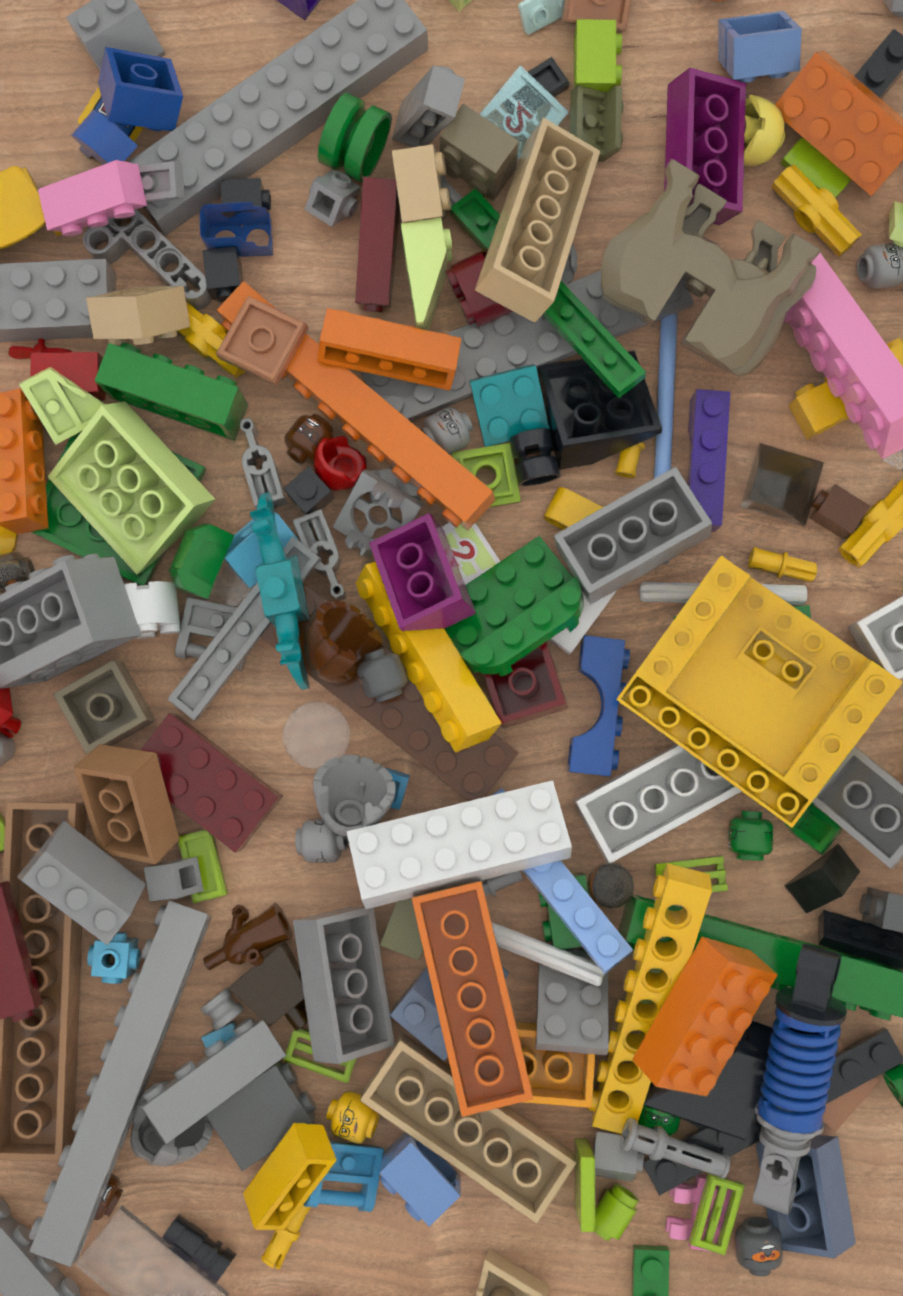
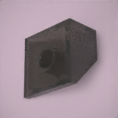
(782, 484)

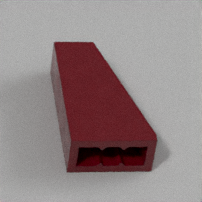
(377, 243)
(17, 979)

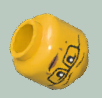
(352, 1118)

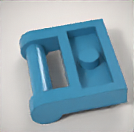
(354, 1165)

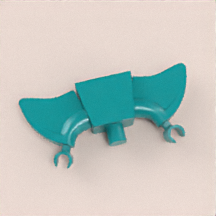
(280, 590)

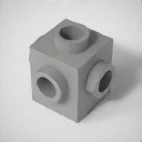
(332, 197)

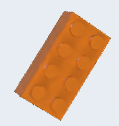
(844, 122)
(704, 1017)

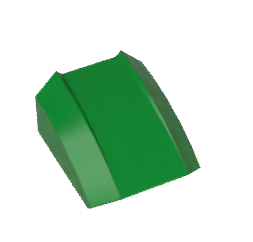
(199, 559)

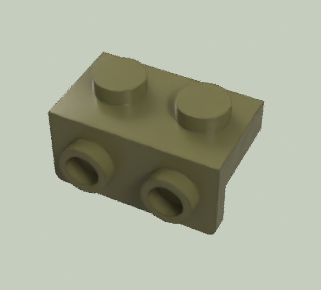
(597, 118)

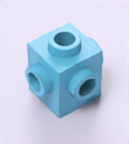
(126, 956)

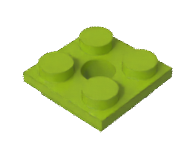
(500, 461)

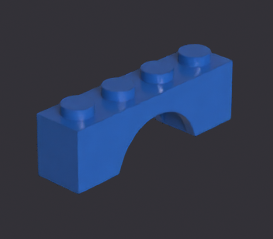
(602, 663)

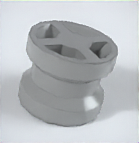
(222, 1009)

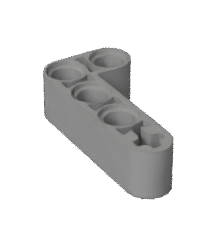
(156, 258)

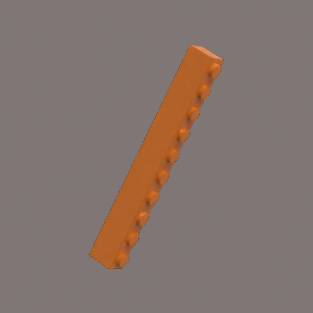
(380, 426)

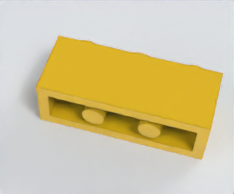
(289, 1176)

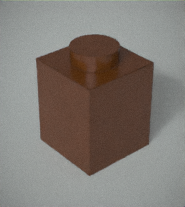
(838, 510)

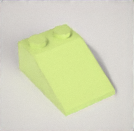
(426, 257)

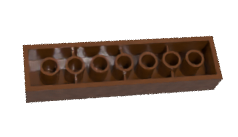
(413, 727)

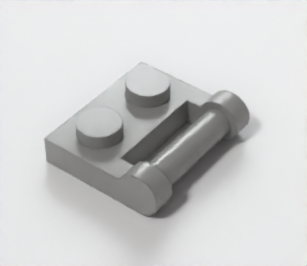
(202, 619)

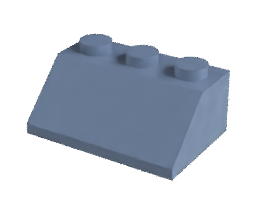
(821, 1209)

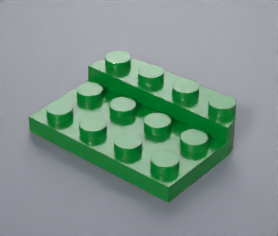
(517, 609)

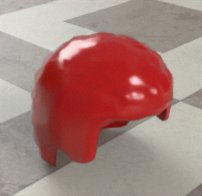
(338, 463)

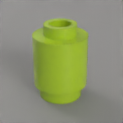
(614, 1212)

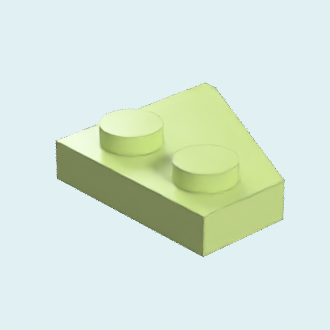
(59, 403)

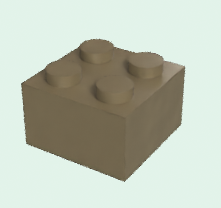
(478, 152)
(104, 706)

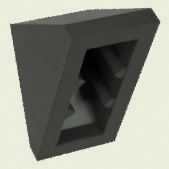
(823, 880)

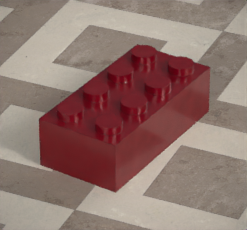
(210, 783)

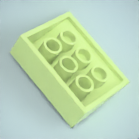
(130, 485)

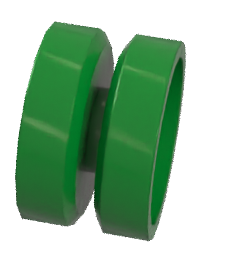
(354, 137)

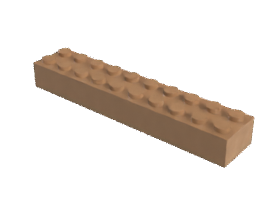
(41, 1050)

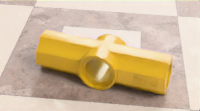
(816, 210)
(206, 337)
(876, 527)

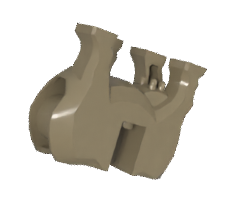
(745, 295)

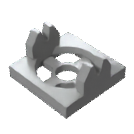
(390, 498)

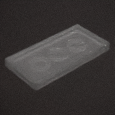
(137, 1262)

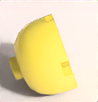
(762, 130)

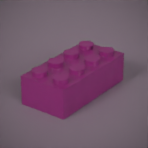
(708, 134)

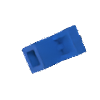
(103, 139)

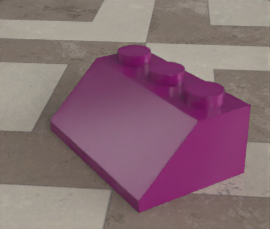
(422, 576)

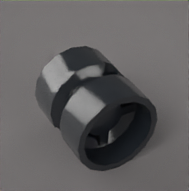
(538, 468)

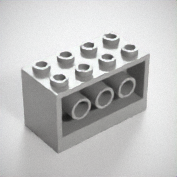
(62, 619)

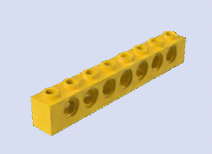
(679, 887)

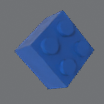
(140, 90)

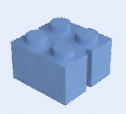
(759, 45)
(420, 1178)

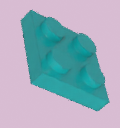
(508, 404)

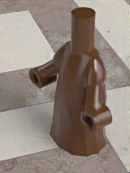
(247, 941)

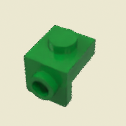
(815, 829)

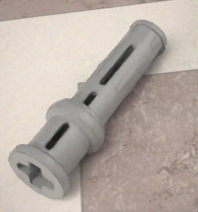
(657, 1149)

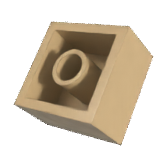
(420, 184)
(138, 314)

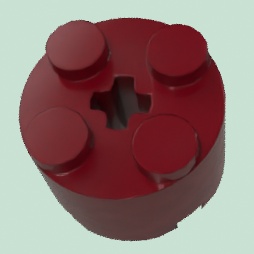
(463, 281)

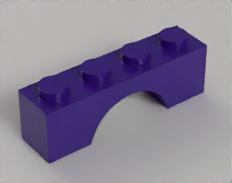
(708, 450)

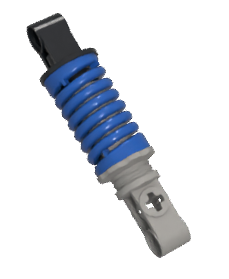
(797, 1074)

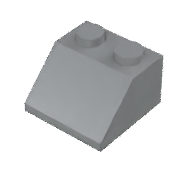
(113, 25)

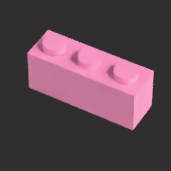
(93, 197)

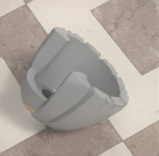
(352, 793)
(150, 1147)

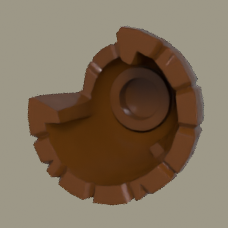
(337, 640)

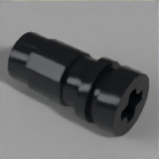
(195, 1246)

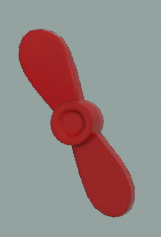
(22, 352)

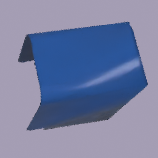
(213, 222)

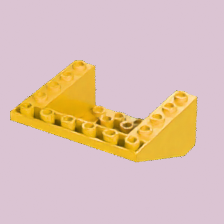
(758, 691)

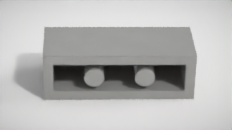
(428, 107)

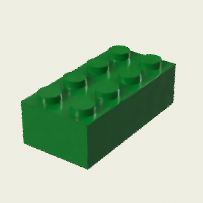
(172, 390)

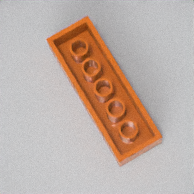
(472, 999)

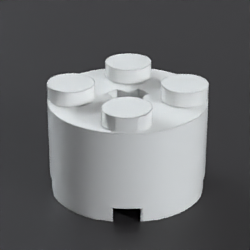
(155, 608)

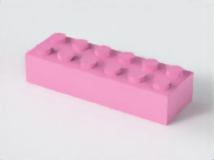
(851, 358)

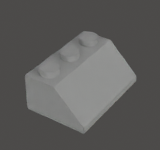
(83, 882)

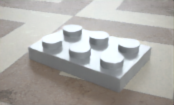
(571, 1012)

